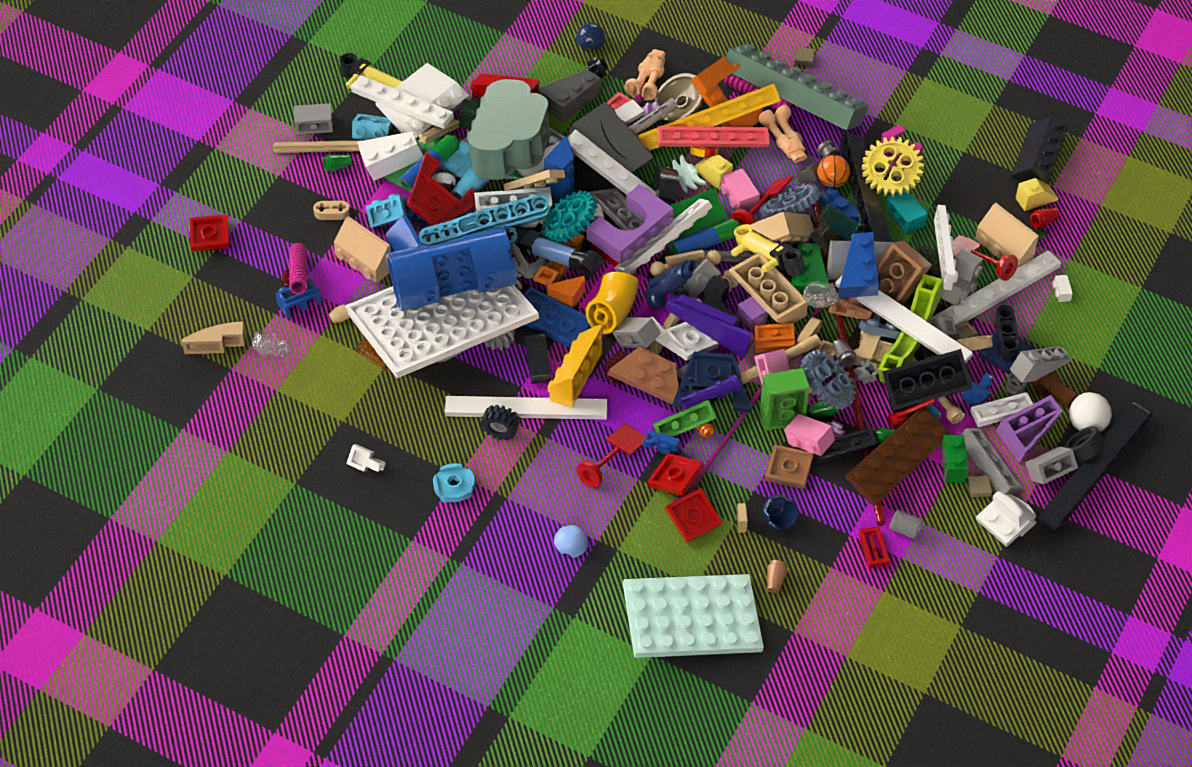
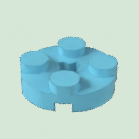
(454, 493)

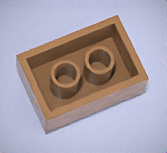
(901, 271)

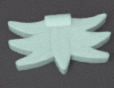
(687, 175)

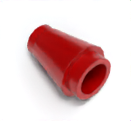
(1043, 217)

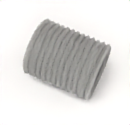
(906, 524)

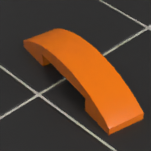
(553, 271)

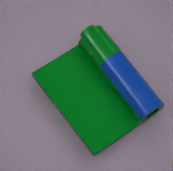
(439, 148)
(706, 231)

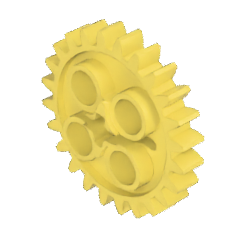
(877, 159)

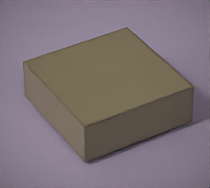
(804, 56)
(965, 330)
(979, 486)

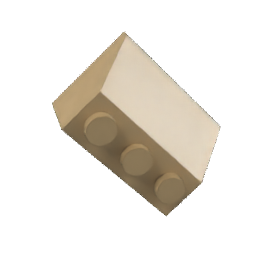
(786, 227)
(1006, 235)
(362, 250)

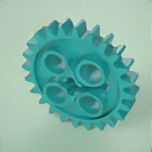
(570, 217)

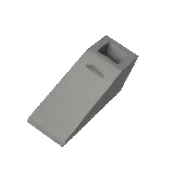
(1039, 362)

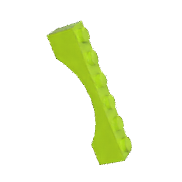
(924, 305)

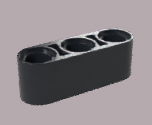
(1006, 333)
(538, 358)

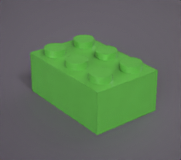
(783, 398)

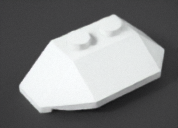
(491, 199)

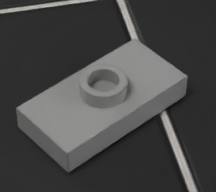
(701, 277)

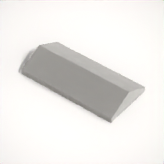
(614, 205)
(838, 254)

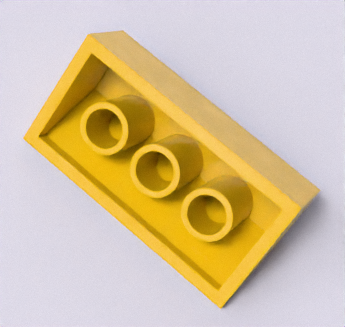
(576, 367)

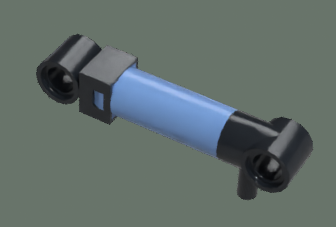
(534, 245)

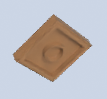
(789, 467)

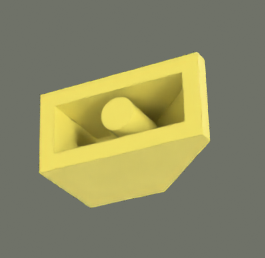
(713, 168)
(1034, 194)

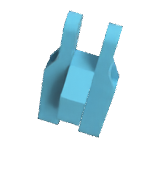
(472, 222)

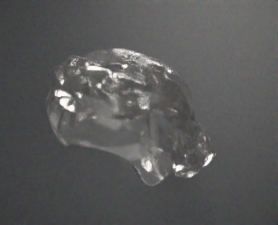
(820, 294)
(268, 345)

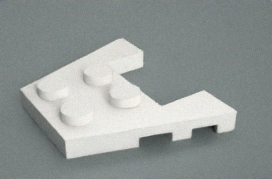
(685, 339)

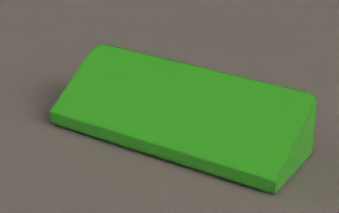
(686, 419)

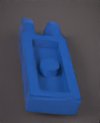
(839, 203)

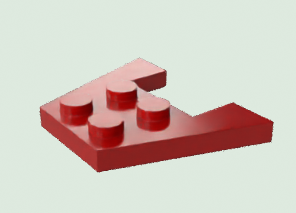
(432, 200)

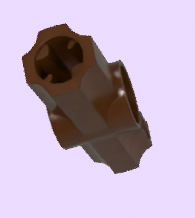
(1052, 385)

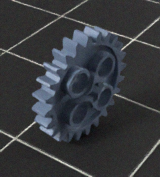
(791, 200)
(837, 391)

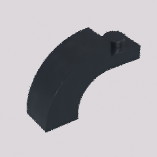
(666, 184)
(716, 293)

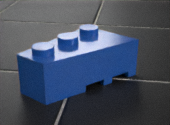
(860, 269)

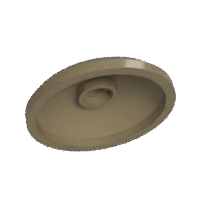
(683, 92)

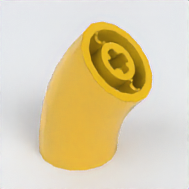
(612, 301)

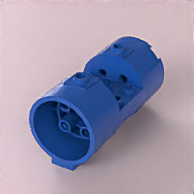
(472, 263)

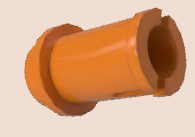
(706, 430)

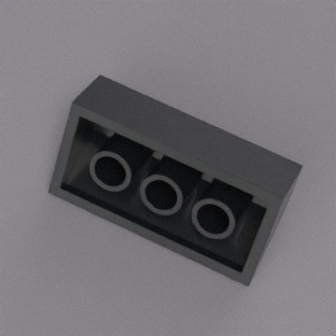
(1040, 150)
(927, 380)

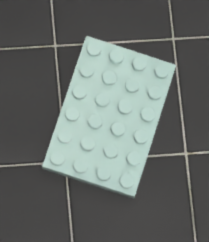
(692, 615)

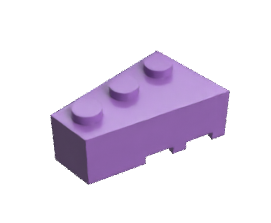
(1028, 426)

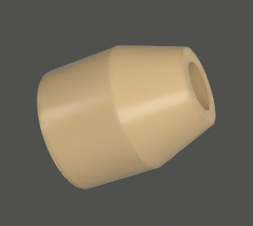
(339, 314)

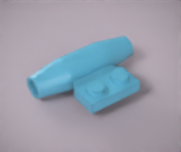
(460, 166)

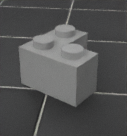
(968, 270)

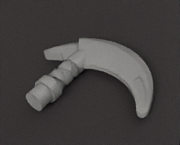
(524, 268)

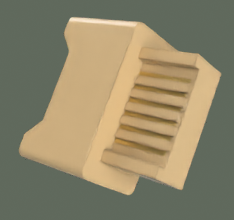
(871, 348)

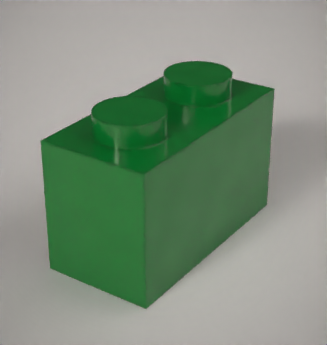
(954, 459)

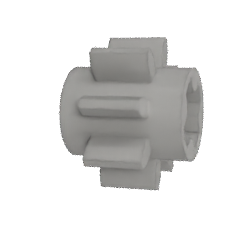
(866, 371)

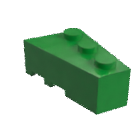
(813, 267)

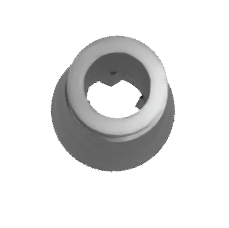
(844, 353)

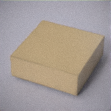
(742, 519)

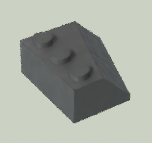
(571, 93)

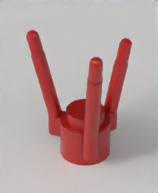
(899, 418)

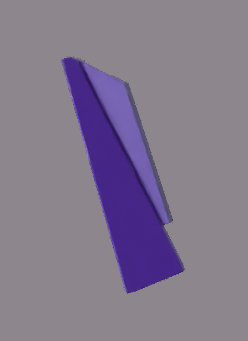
(712, 322)

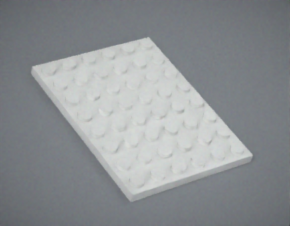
(439, 330)

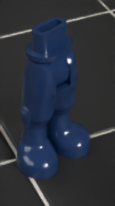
(668, 282)

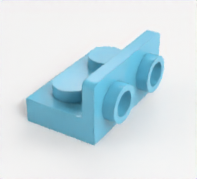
(370, 127)
(386, 211)

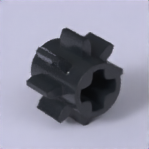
(598, 67)

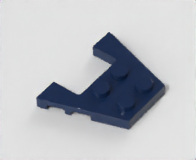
(705, 370)

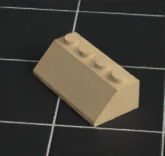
(770, 290)

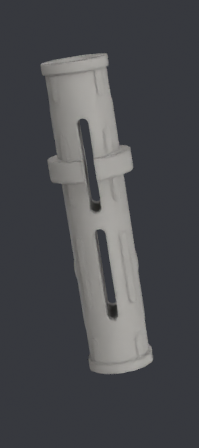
(658, 113)

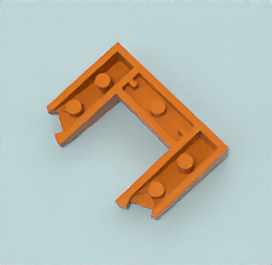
(707, 86)

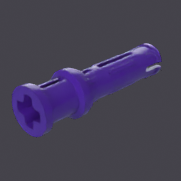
(719, 389)

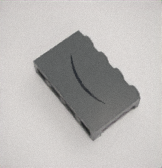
(614, 137)

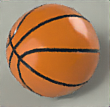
(833, 171)

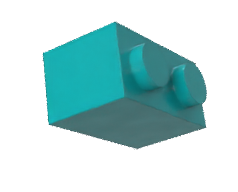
(906, 211)

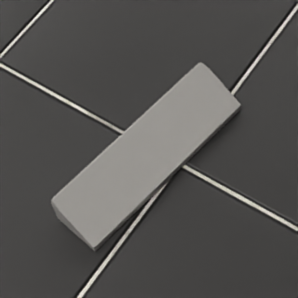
(990, 462)

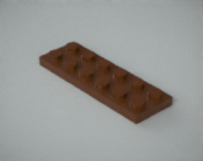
(897, 456)

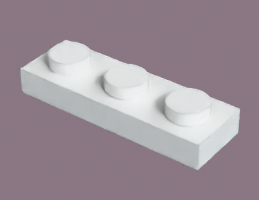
(999, 409)

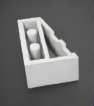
(389, 153)

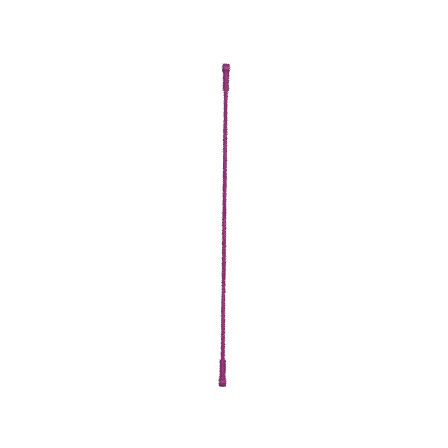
(735, 425)

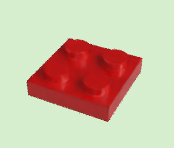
(209, 233)
(675, 474)
(693, 515)

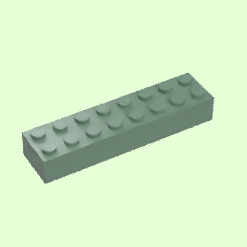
(798, 87)

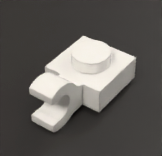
(362, 459)

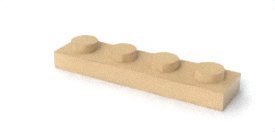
(536, 180)

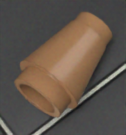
(776, 574)

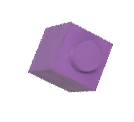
(752, 313)

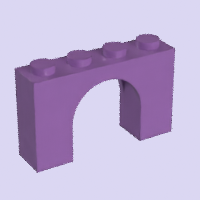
(623, 243)

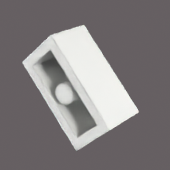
(1062, 288)

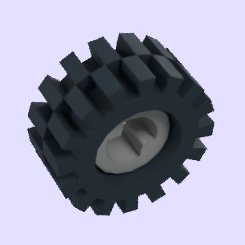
(500, 422)

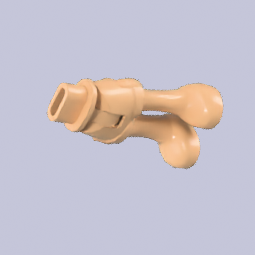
(651, 67)
(789, 142)

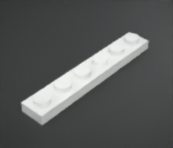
(402, 102)
(604, 164)
(667, 234)
(945, 248)

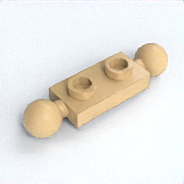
(658, 268)

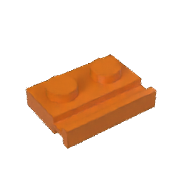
(774, 337)

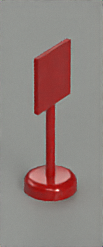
(775, 188)
(1006, 265)
(624, 439)

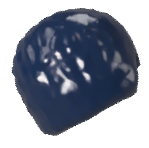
(590, 36)
(780, 512)

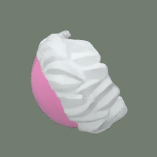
(444, 179)

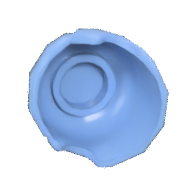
(571, 541)

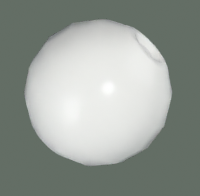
(1090, 410)

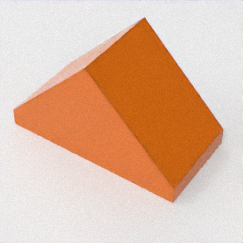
(567, 291)

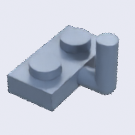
(873, 327)

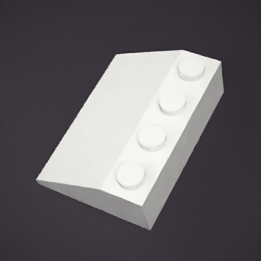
(429, 86)

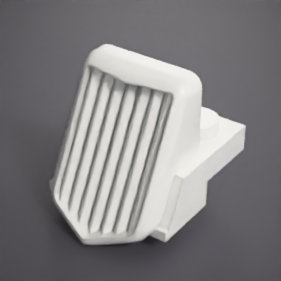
(1007, 517)

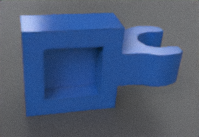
(979, 392)
(664, 442)

